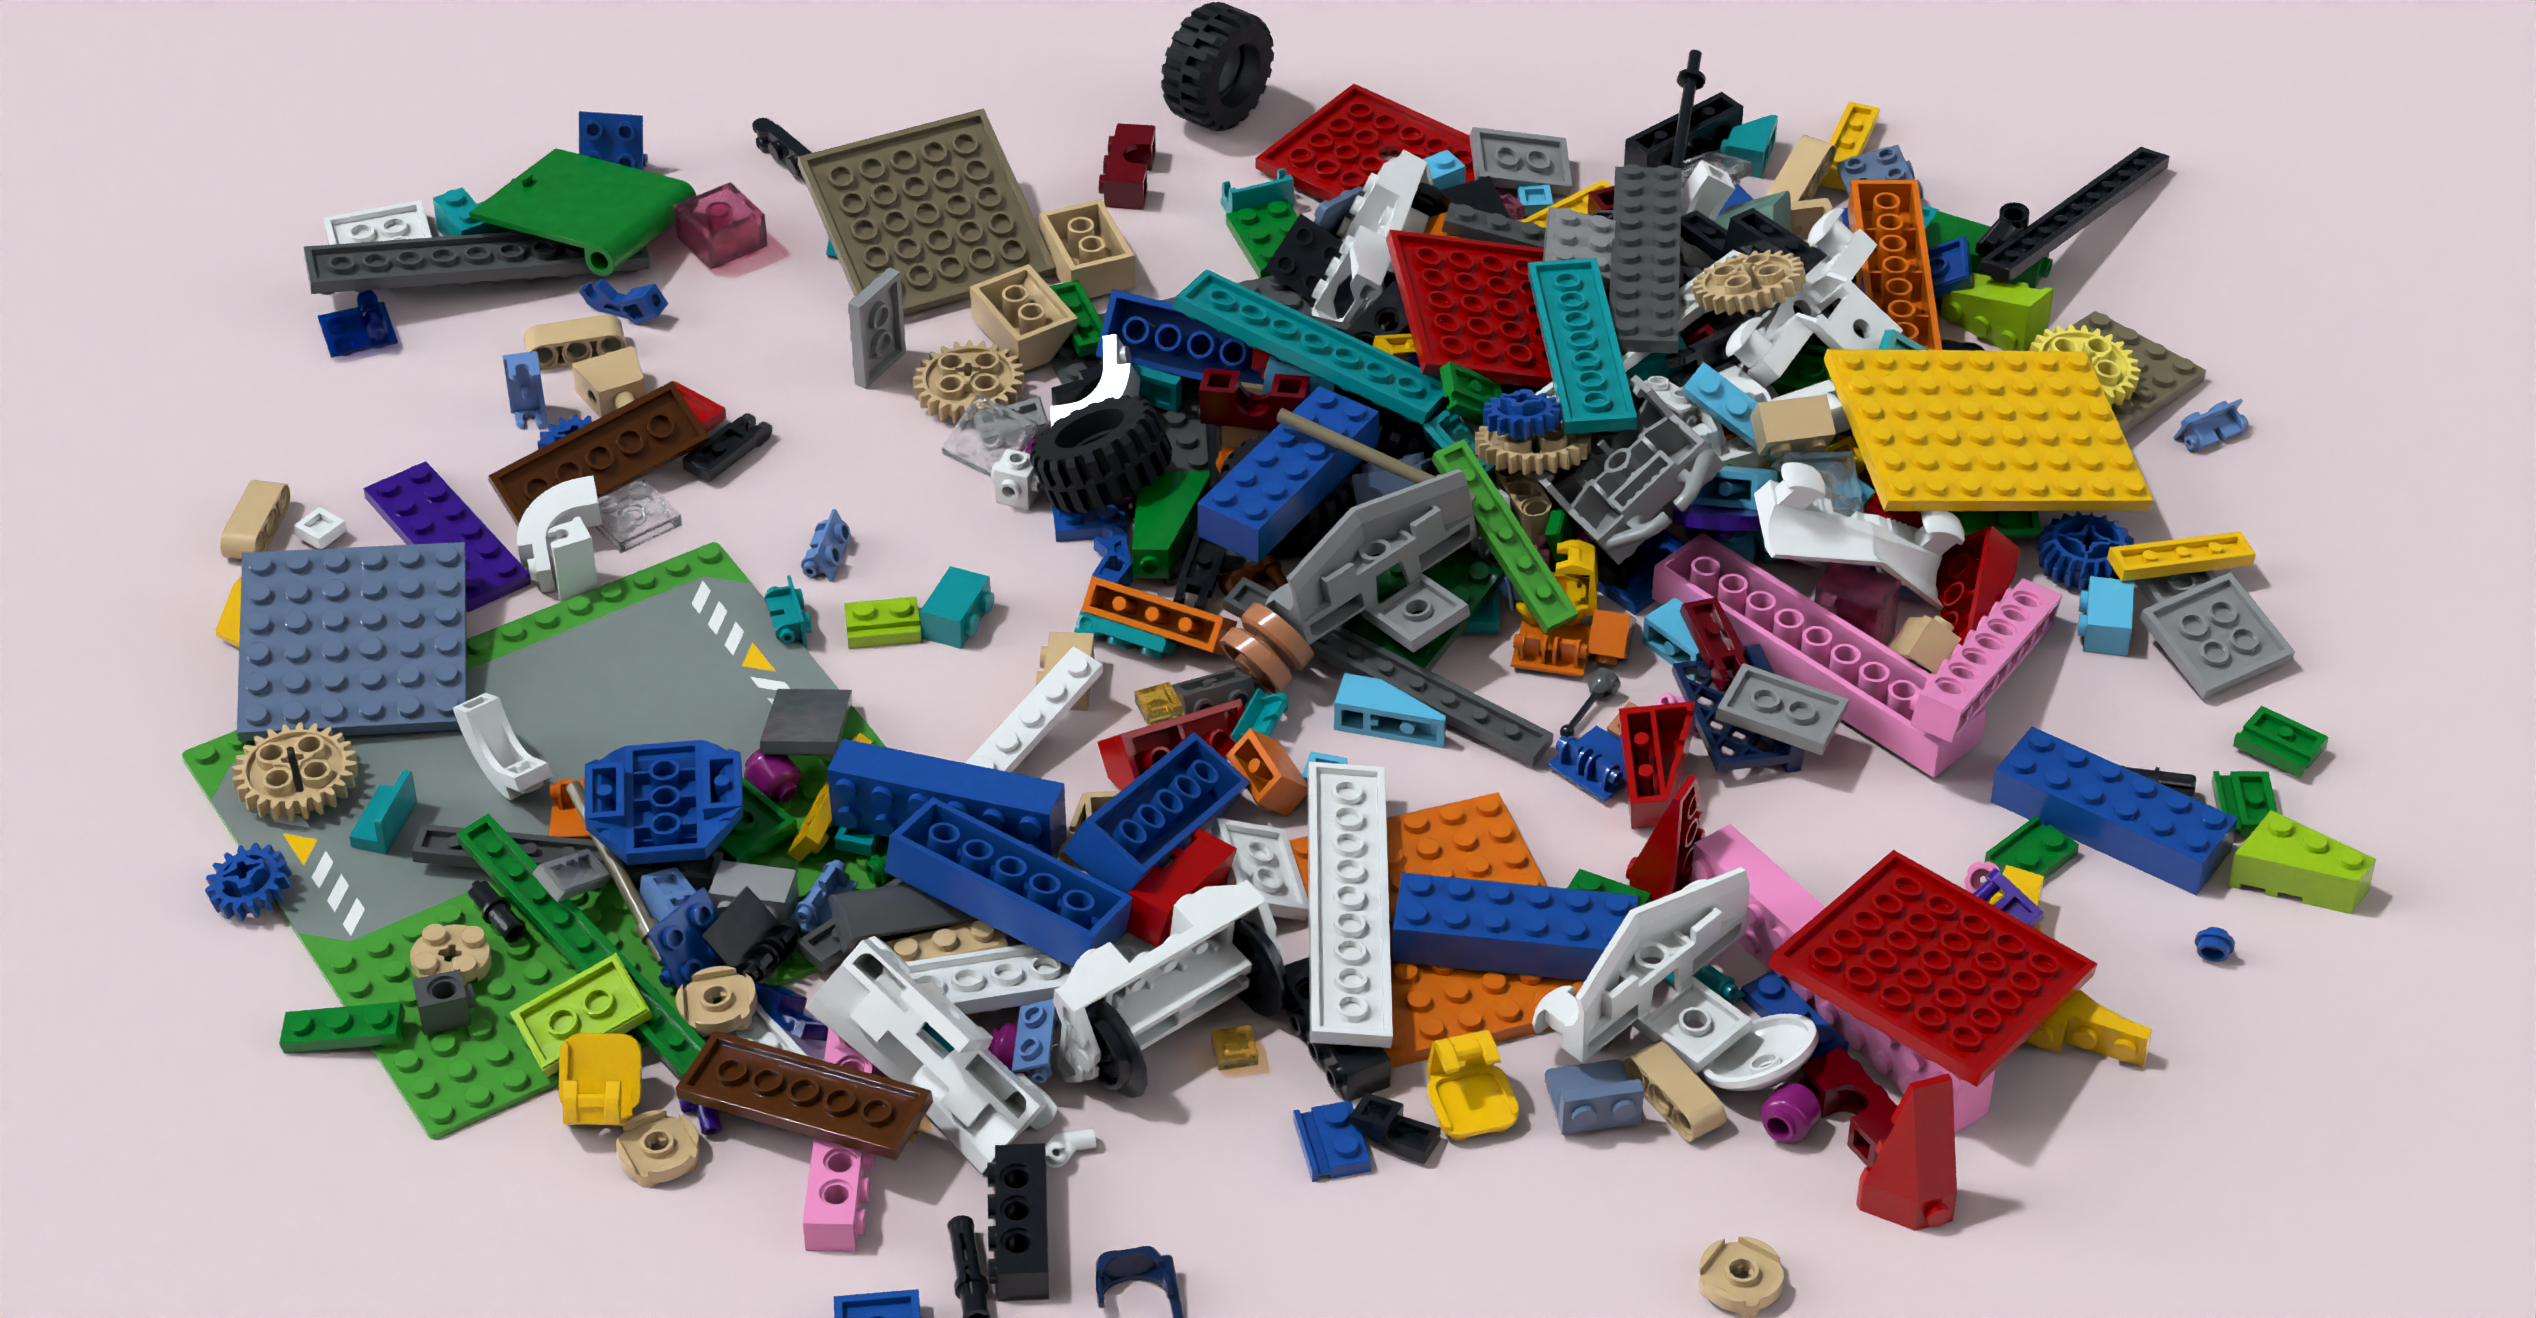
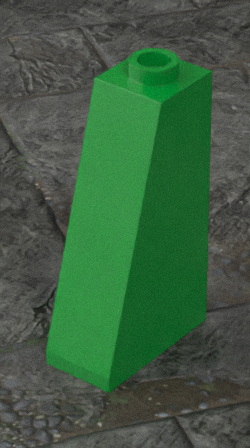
(1949, 227)
(1166, 521)

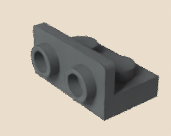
(1215, 690)

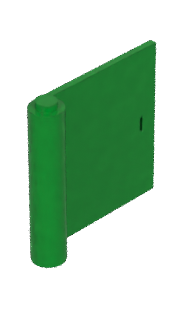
(587, 205)

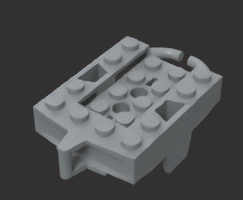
(1634, 475)

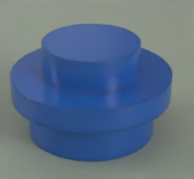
(2214, 944)

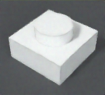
(320, 528)

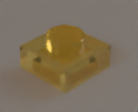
(1158, 703)
(1234, 1047)

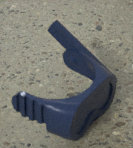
(1138, 1264)

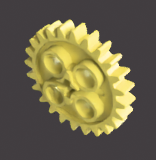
(2112, 365)

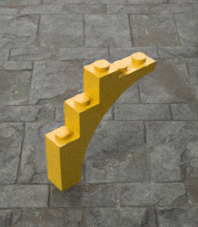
(2082, 1019)

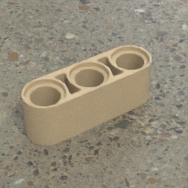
(1804, 169)
(574, 340)
(1527, 501)
(255, 518)
(1675, 1091)

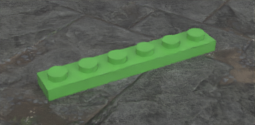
(1509, 541)

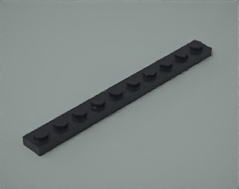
(2073, 214)

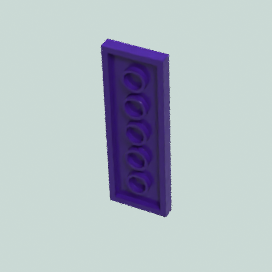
(430, 512)

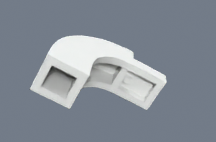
(1707, 193)
(1117, 378)
(553, 508)
(498, 749)

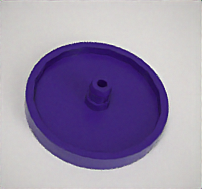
(1717, 518)

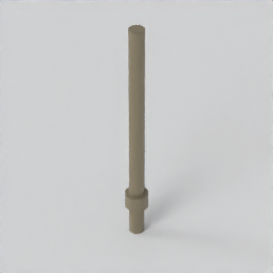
(1355, 448)
(620, 876)

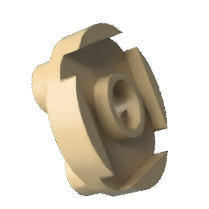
(440, 941)
(731, 1014)
(662, 1165)
(1737, 1294)

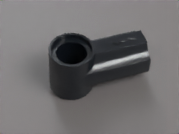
(2011, 221)

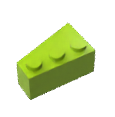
(2000, 311)
(2303, 864)

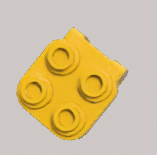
(1579, 589)
(600, 1078)
(1472, 1093)

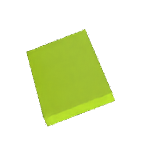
(590, 1002)

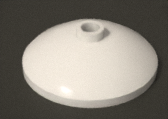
(1764, 1055)

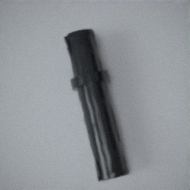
(963, 1237)

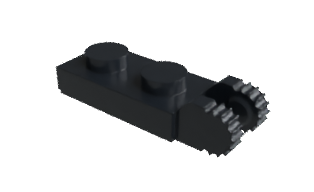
(779, 144)
(1708, 350)
(727, 447)
(1200, 571)

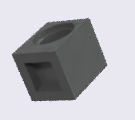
(443, 1001)

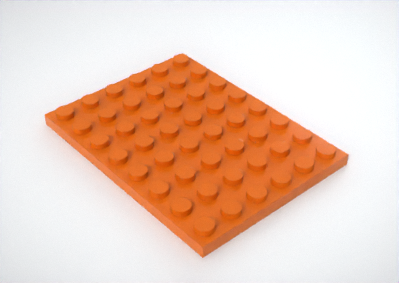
(1435, 1002)

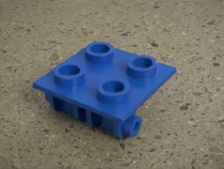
(612, 138)
(1592, 762)
(680, 942)

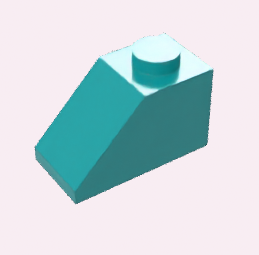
(1752, 142)

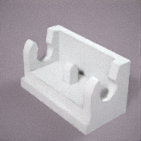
(573, 559)

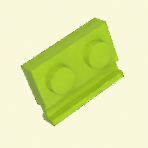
(882, 622)

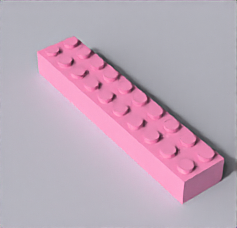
(1814, 648)
(1779, 910)

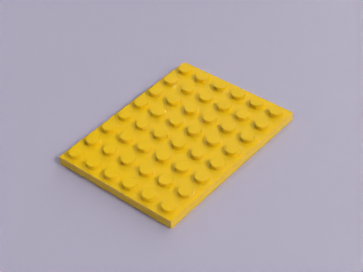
(1986, 431)

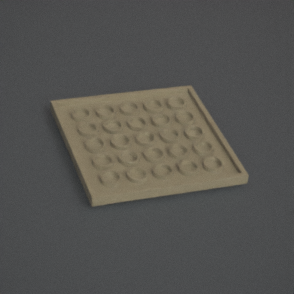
(928, 205)

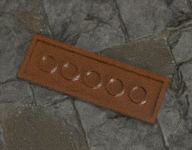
(611, 449)
(805, 1095)

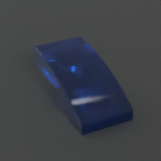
(787, 1011)

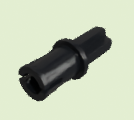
(2180, 782)
(497, 911)

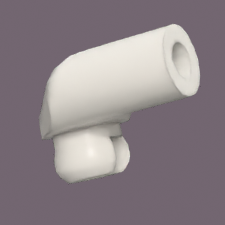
(1065, 1144)

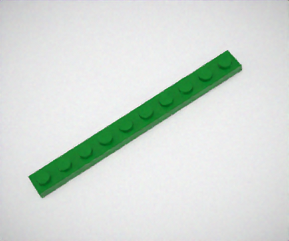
(575, 936)

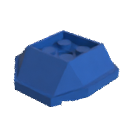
(664, 800)

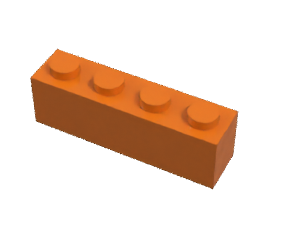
(1156, 615)

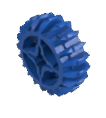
(2079, 547)

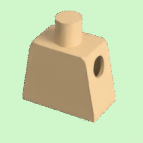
(609, 380)

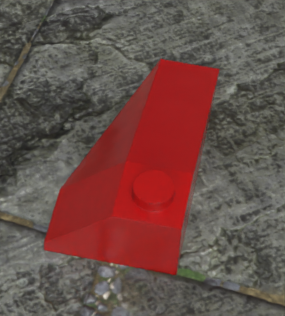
(1975, 578)
(1135, 751)
(1668, 854)
(1916, 1164)

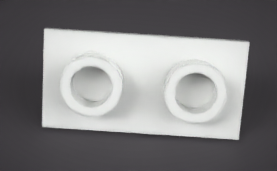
(1677, 402)

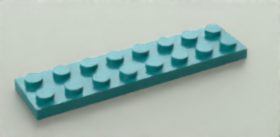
(1311, 346)
(1581, 346)

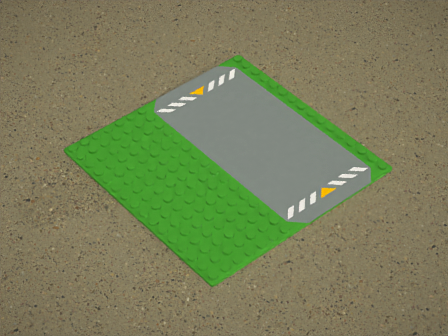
(623, 665)

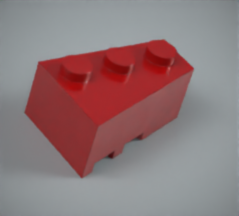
(1654, 756)
(1199, 865)

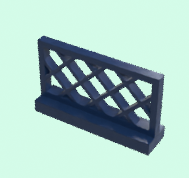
(1749, 757)

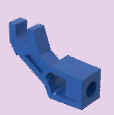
(637, 306)
(1116, 563)

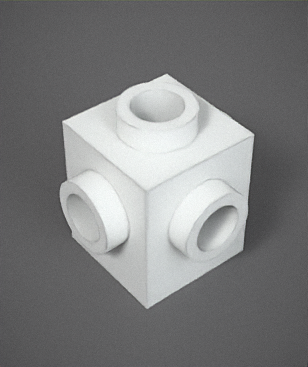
(1015, 480)

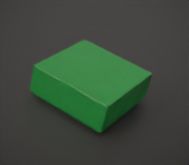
(1558, 531)

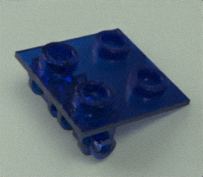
(358, 327)

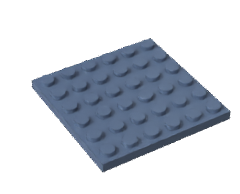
(352, 639)

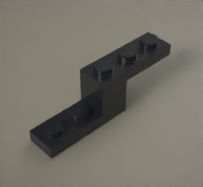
(1745, 234)

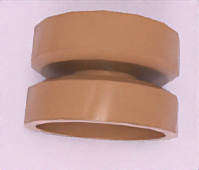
(1266, 648)

